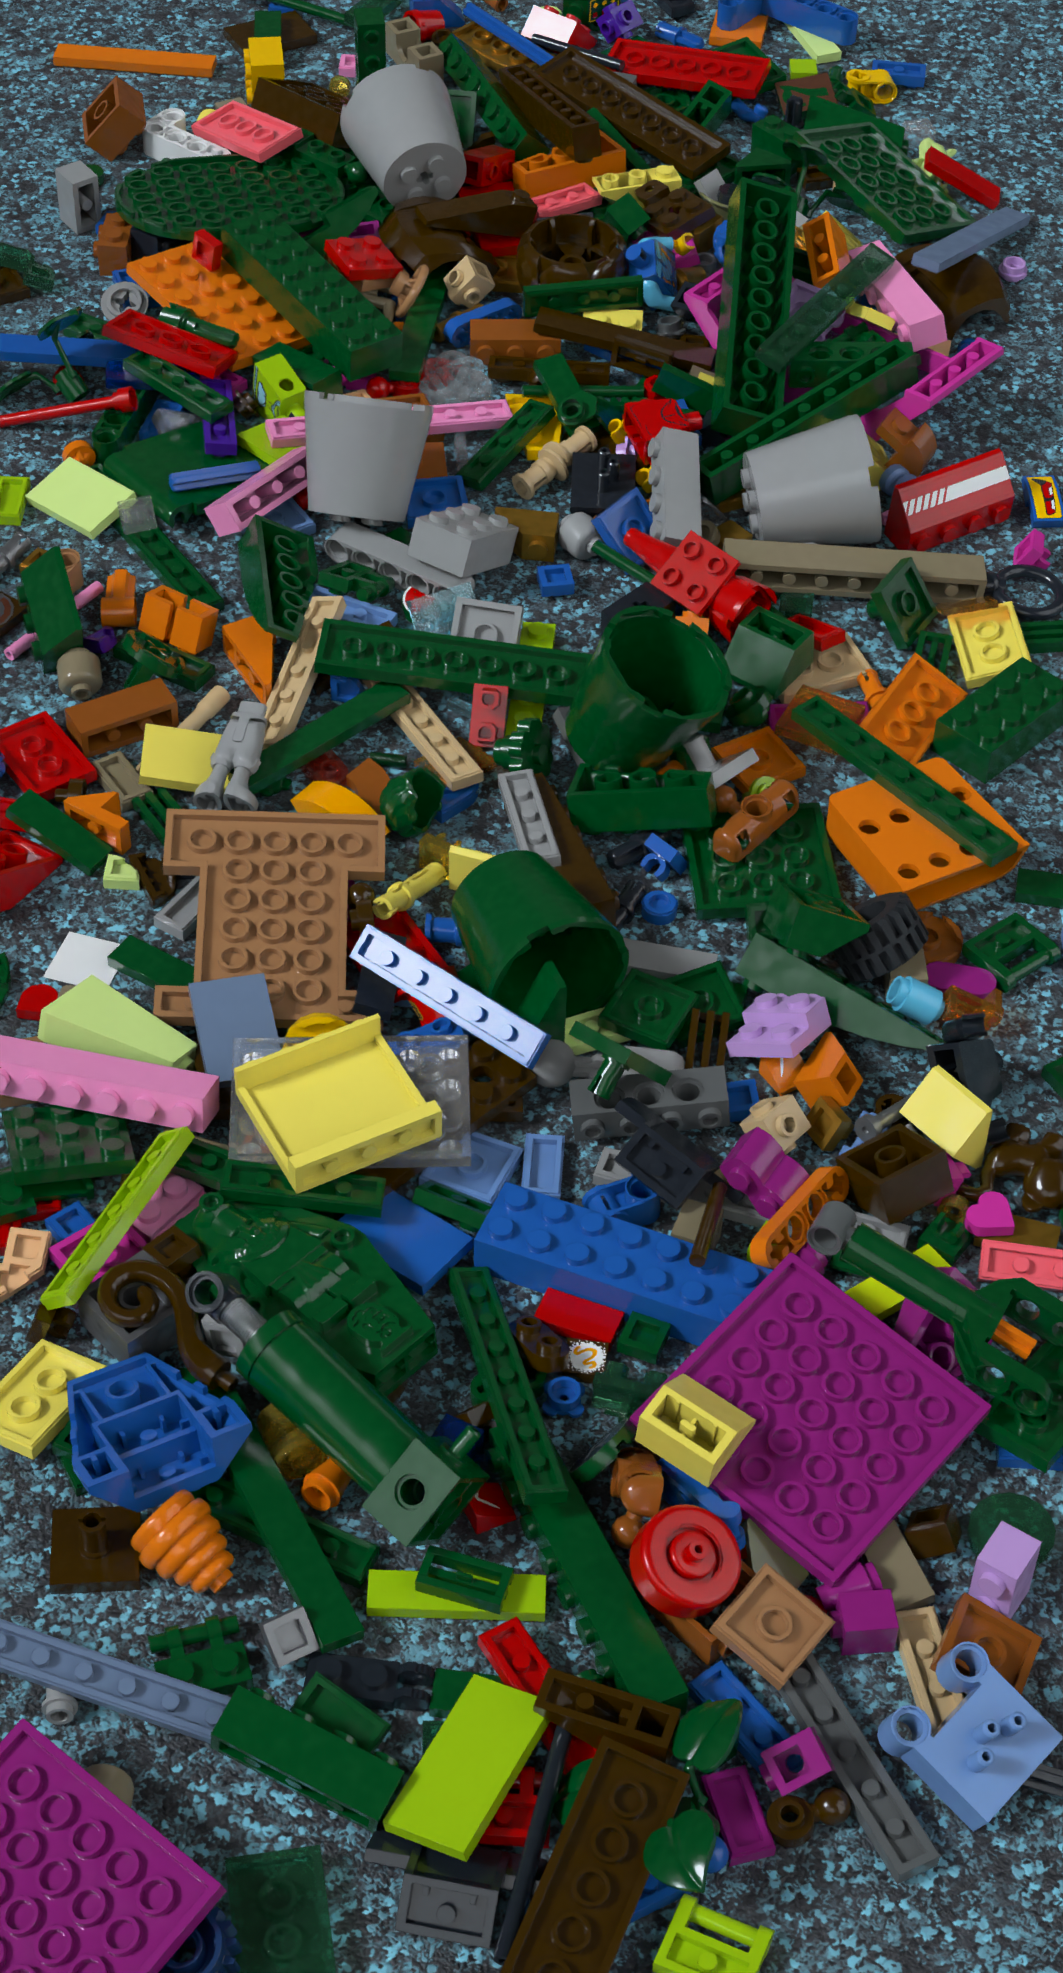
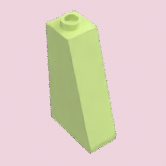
(108, 1023)

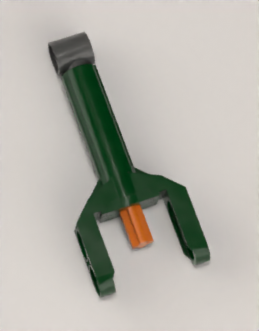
(971, 1313)

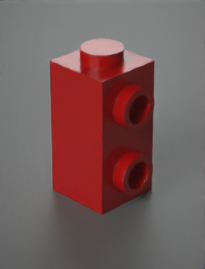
(489, 165)

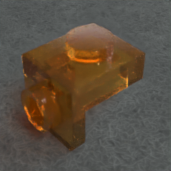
(960, 1002)

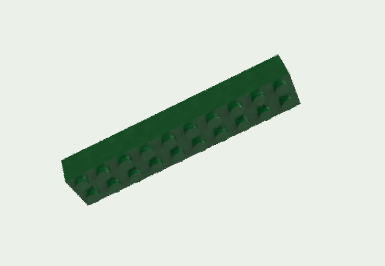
(752, 303)

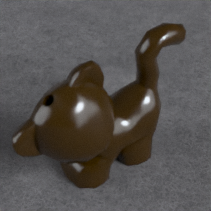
(1037, 1163)

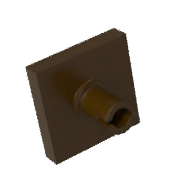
(94, 1550)

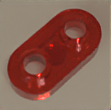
(326, 768)

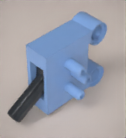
(982, 1747)

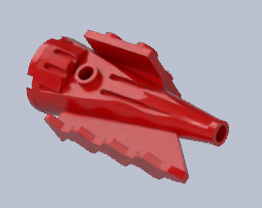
(701, 579)

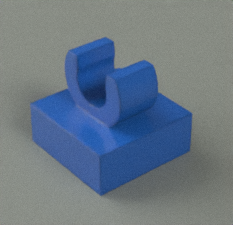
(662, 854)

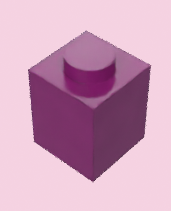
(865, 1622)

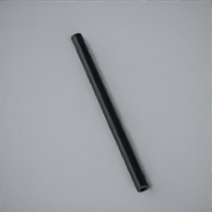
(534, 1842)

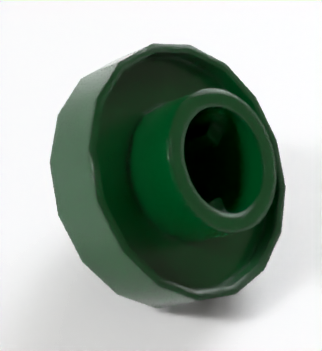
(749, 706)

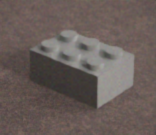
(463, 540)

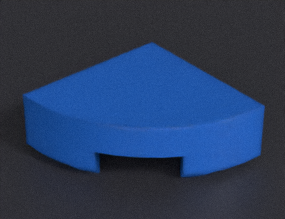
(345, 688)

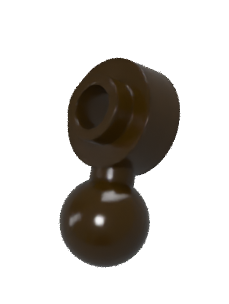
(361, 902)
(830, 1807)

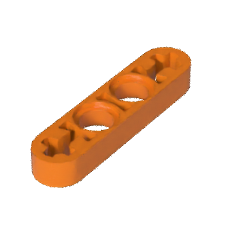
(796, 1209)

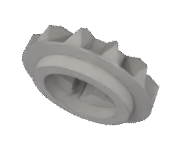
(118, 294)

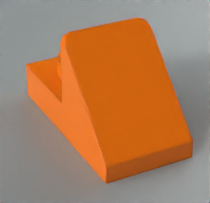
(102, 817)

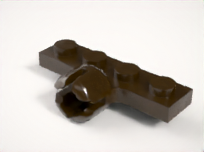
(510, 368)

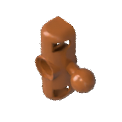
(753, 818)
(640, 1486)

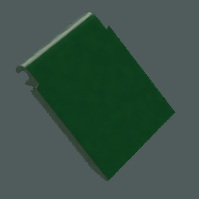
(149, 462)

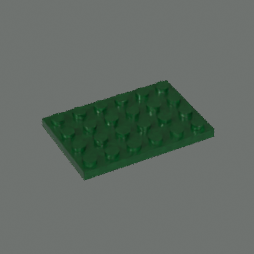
(886, 183)

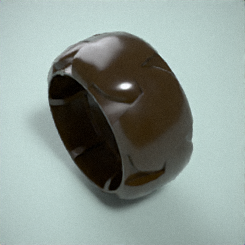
(570, 250)

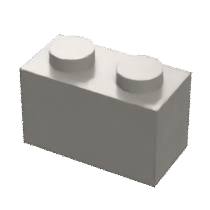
(78, 196)

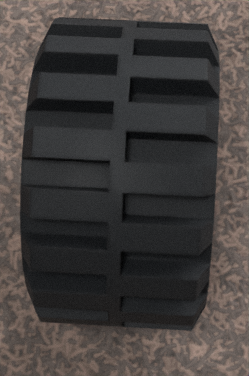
(891, 941)

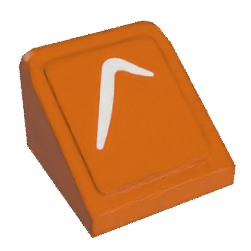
(781, 1072)

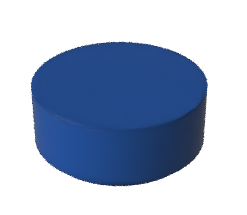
(659, 907)

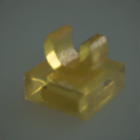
(435, 849)

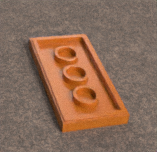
(909, 708)

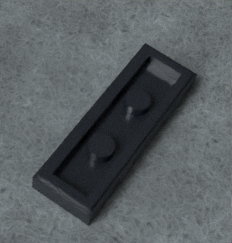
(374, 992)

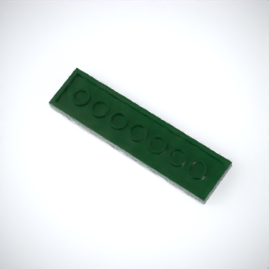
(448, 661)

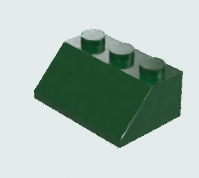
(50, 609)
(811, 921)

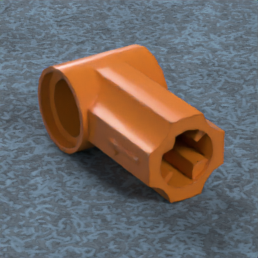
(120, 603)

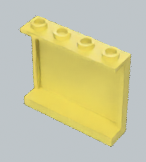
(335, 1104)

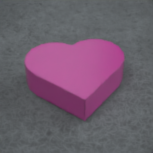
(990, 1216)

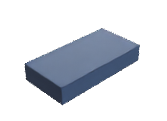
(543, 1163)

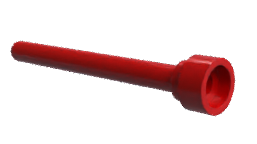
(124, 400)

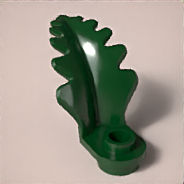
(590, 407)

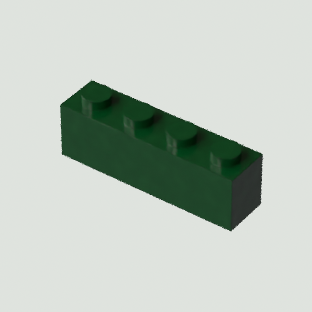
(307, 1757)

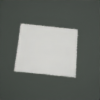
(80, 958)

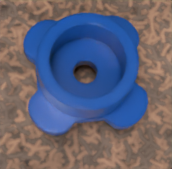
(563, 1388)

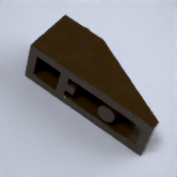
(599, 1710)

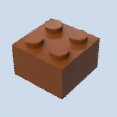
(114, 119)

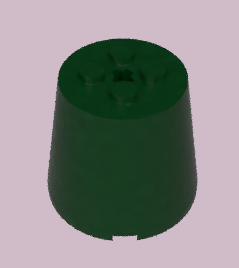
(646, 690)
(524, 913)

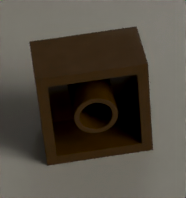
(896, 1174)

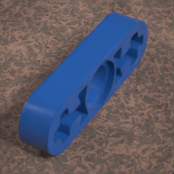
(458, 328)

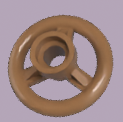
(408, 289)

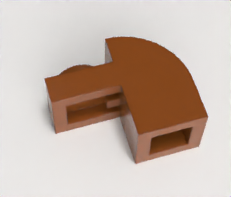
(912, 445)

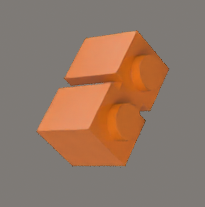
(167, 619)

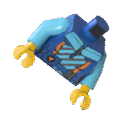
(657, 265)

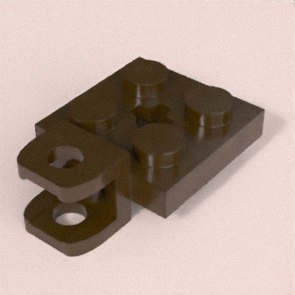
(672, 211)

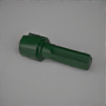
(186, 319)

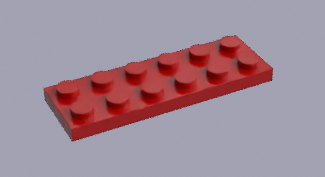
(691, 67)

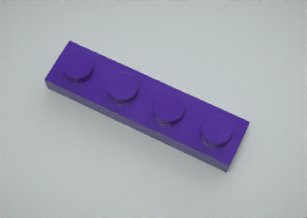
(221, 435)

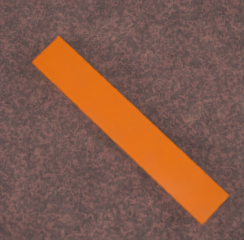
(135, 60)

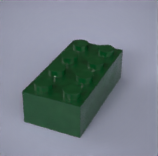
(1000, 720)

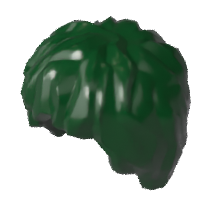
(412, 801)

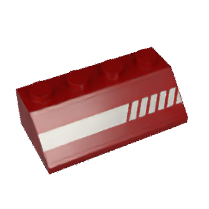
(950, 502)

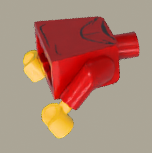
(643, 422)

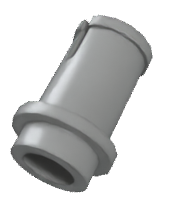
(59, 1707)

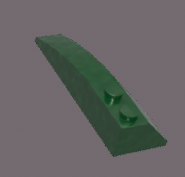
(277, 575)
(850, 1008)

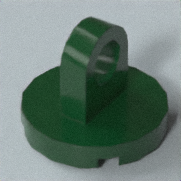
(151, 657)

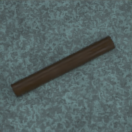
(708, 1224)

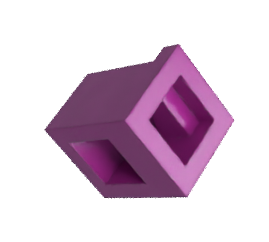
(815, 1758)

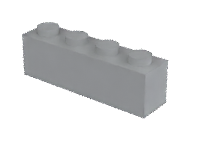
(675, 485)

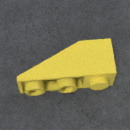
(617, 185)

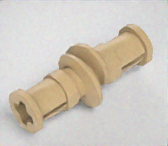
(553, 462)

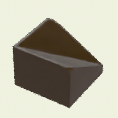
(933, 1531)

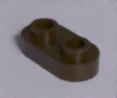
(539, 1345)

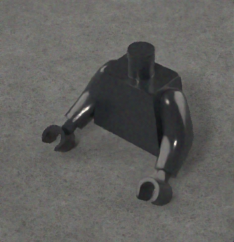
(972, 1064)

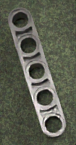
(389, 558)

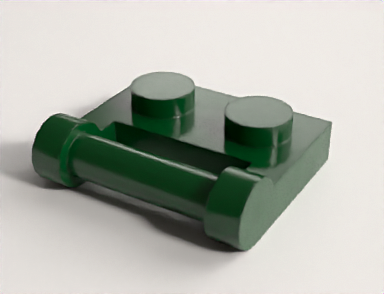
(1004, 943)

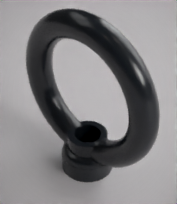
(997, 581)

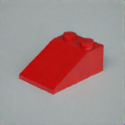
(22, 867)

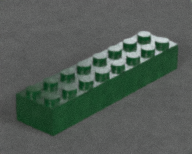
(312, 295)

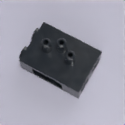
(600, 480)

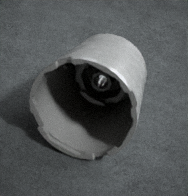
(405, 133)
(363, 455)
(814, 487)

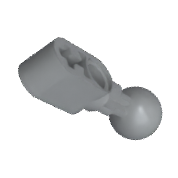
(560, 1063)

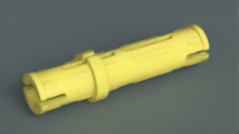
(403, 894)

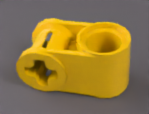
(870, 81)

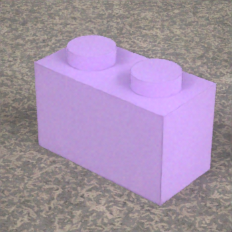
(1005, 1569)

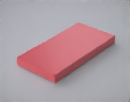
(247, 131)

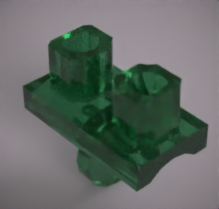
(620, 1395)

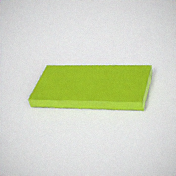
(467, 1769)

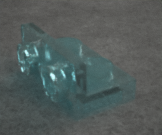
(436, 610)

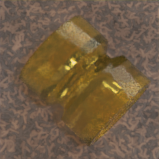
(288, 1446)

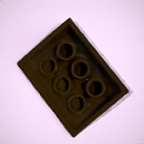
(304, 106)

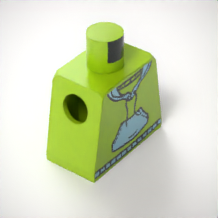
(277, 389)

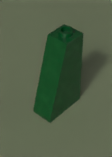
(825, 113)

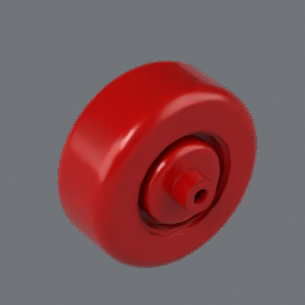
(685, 1561)

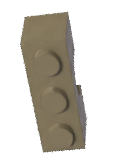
(405, 46)

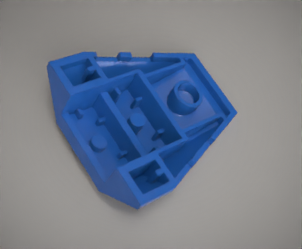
(149, 1432)

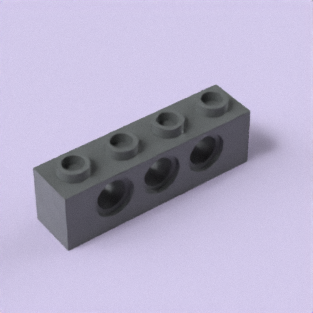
(688, 1102)

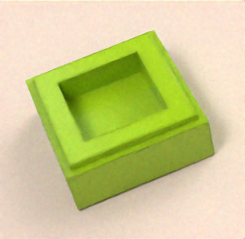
(802, 68)

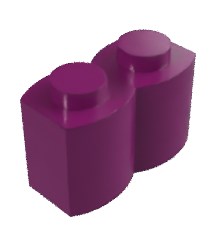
(763, 1171)

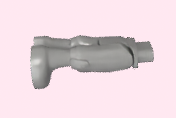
(237, 749)

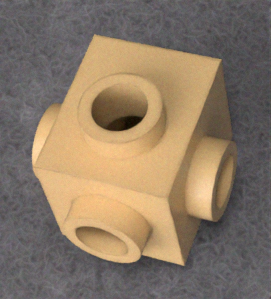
(468, 282)
(780, 1118)

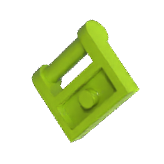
(693, 1952)

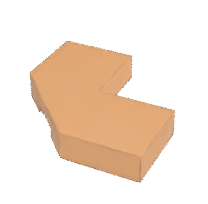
(23, 1259)

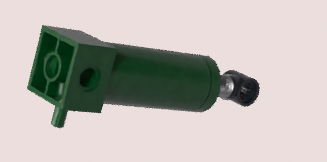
(412, 1479)

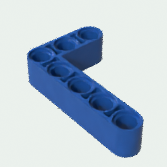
(813, 16)

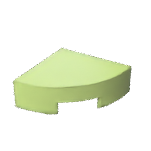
(120, 874)

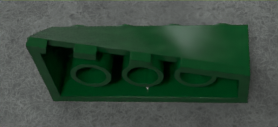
(640, 800)

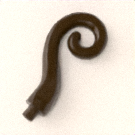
(196, 1354)

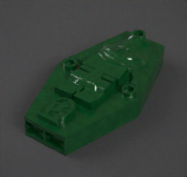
(320, 1273)

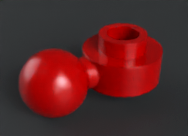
(380, 388)

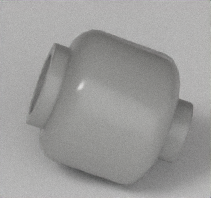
(578, 535)

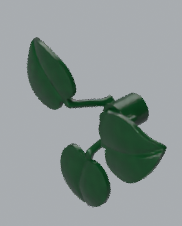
(816, 156)
(68, 379)
(684, 1847)

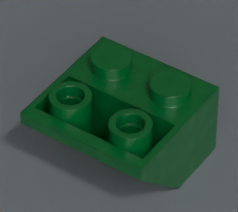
(769, 651)

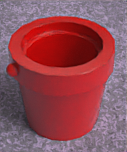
(427, 21)

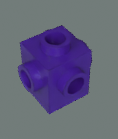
(615, 25)

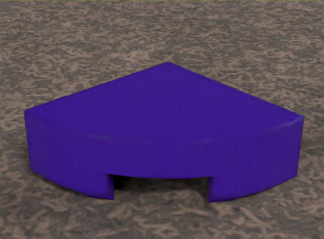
(101, 640)

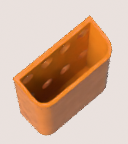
(905, 852)

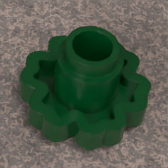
(525, 748)

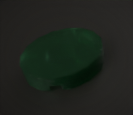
(1016, 1511)

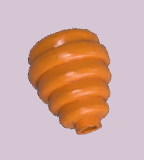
(185, 1544)

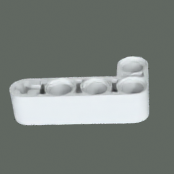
(167, 138)

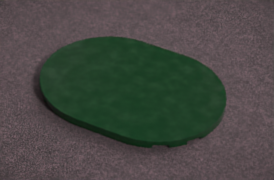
(216, 190)

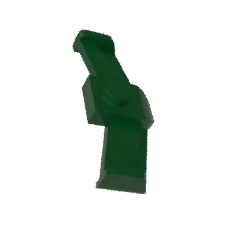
(19, 1201)

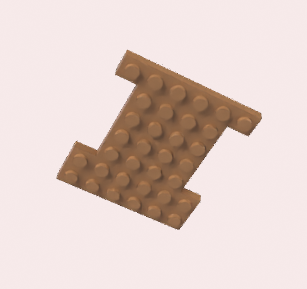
(272, 903)

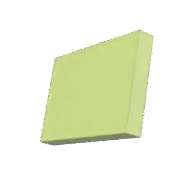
(79, 497)

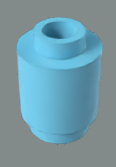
(915, 999)

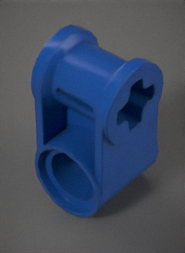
(624, 1200)

